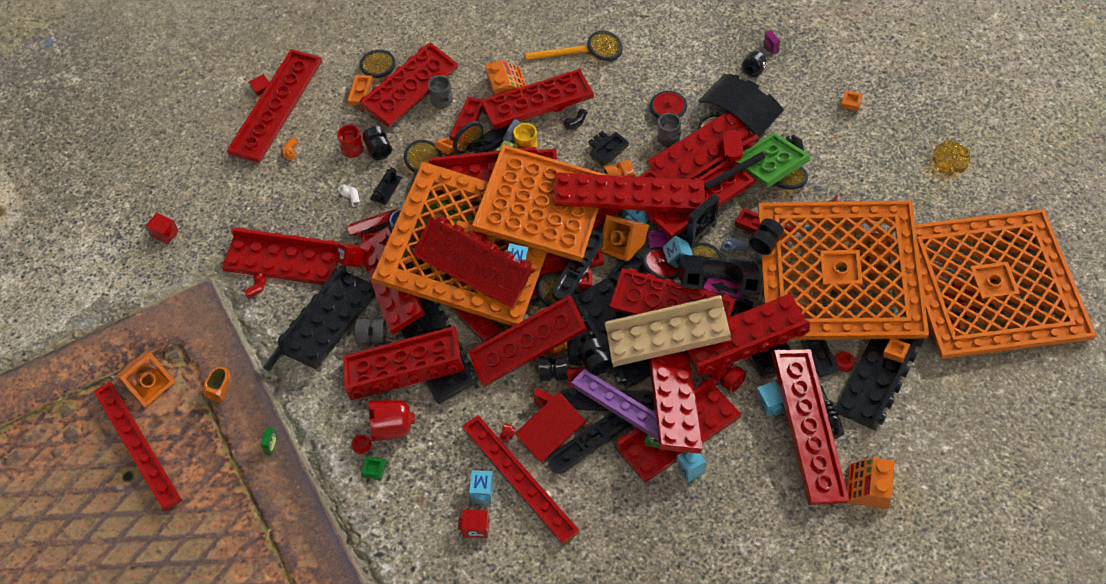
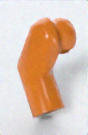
(287, 149)

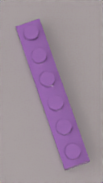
(616, 402)

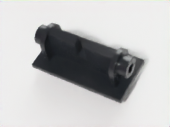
(386, 186)

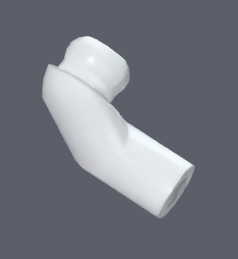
(350, 193)

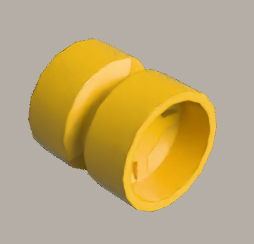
(525, 136)

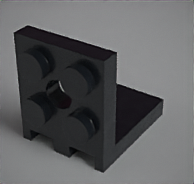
(701, 220)

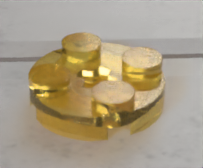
(953, 149)

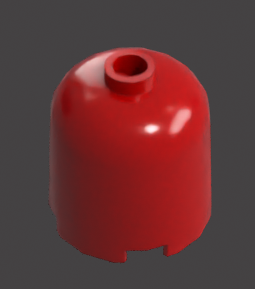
(390, 419)

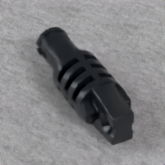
(834, 419)

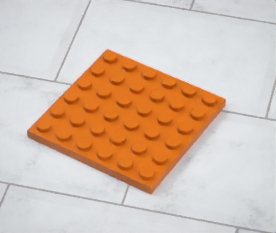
(522, 208)

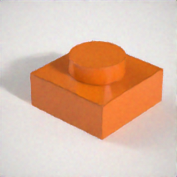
(851, 100)
(445, 146)
(896, 350)

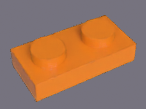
(360, 87)

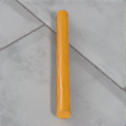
(556, 52)

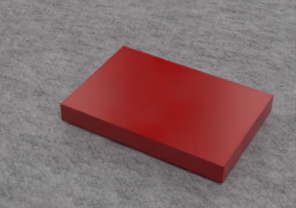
(550, 427)

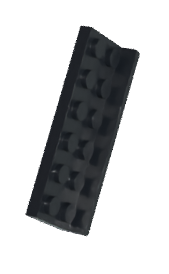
(595, 311)
(326, 318)
(874, 384)
(448, 385)

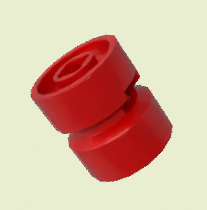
(350, 141)
(731, 377)

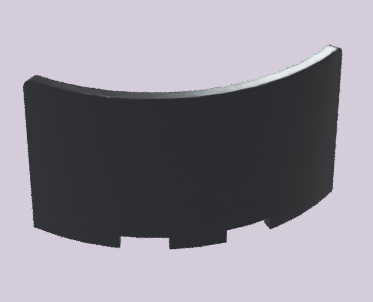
(744, 102)

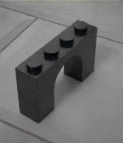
(742, 273)

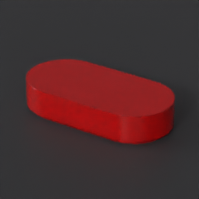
(732, 145)

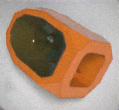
(217, 384)

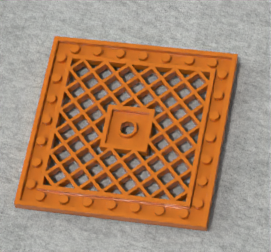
(428, 181)
(1034, 224)
(834, 327)

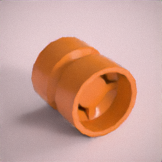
(623, 168)

